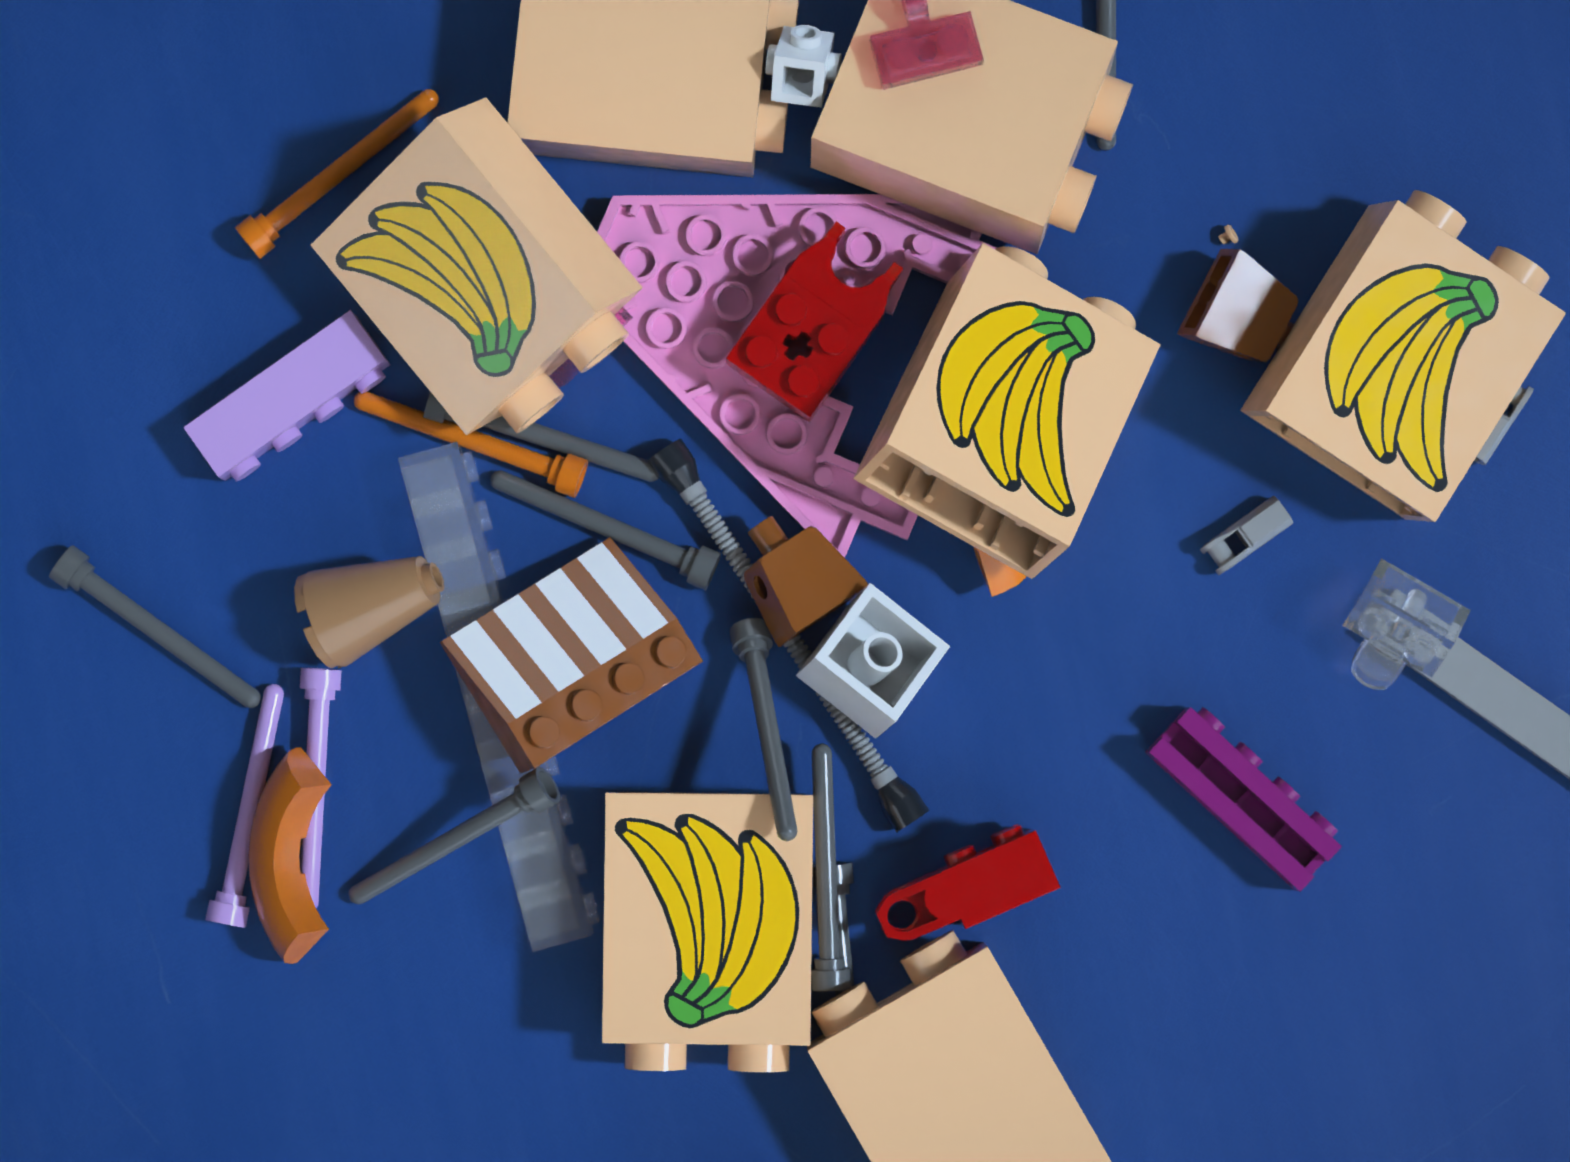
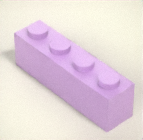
(287, 397)

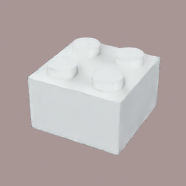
(873, 661)

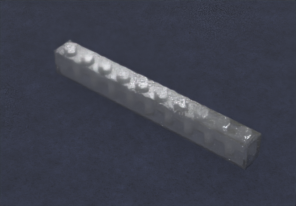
(535, 843)

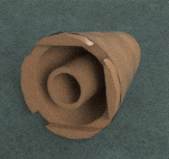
(364, 604)

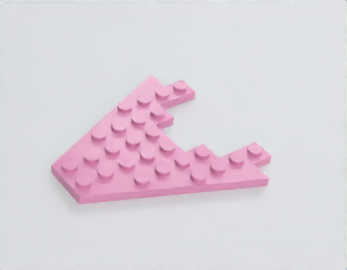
(704, 280)

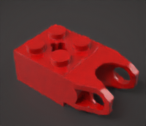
(825, 313)
(974, 884)

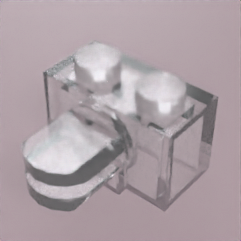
(1401, 626)

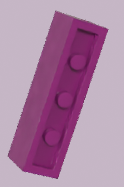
(1243, 798)

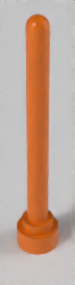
(263, 230)
(562, 472)

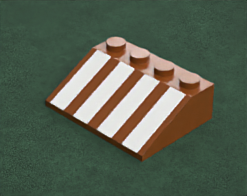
(570, 654)

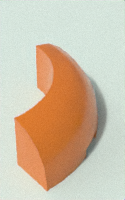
(274, 853)

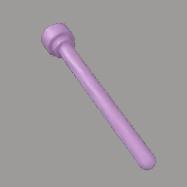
(319, 689)
(230, 904)

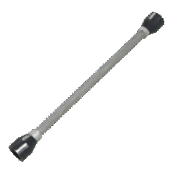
(680, 472)

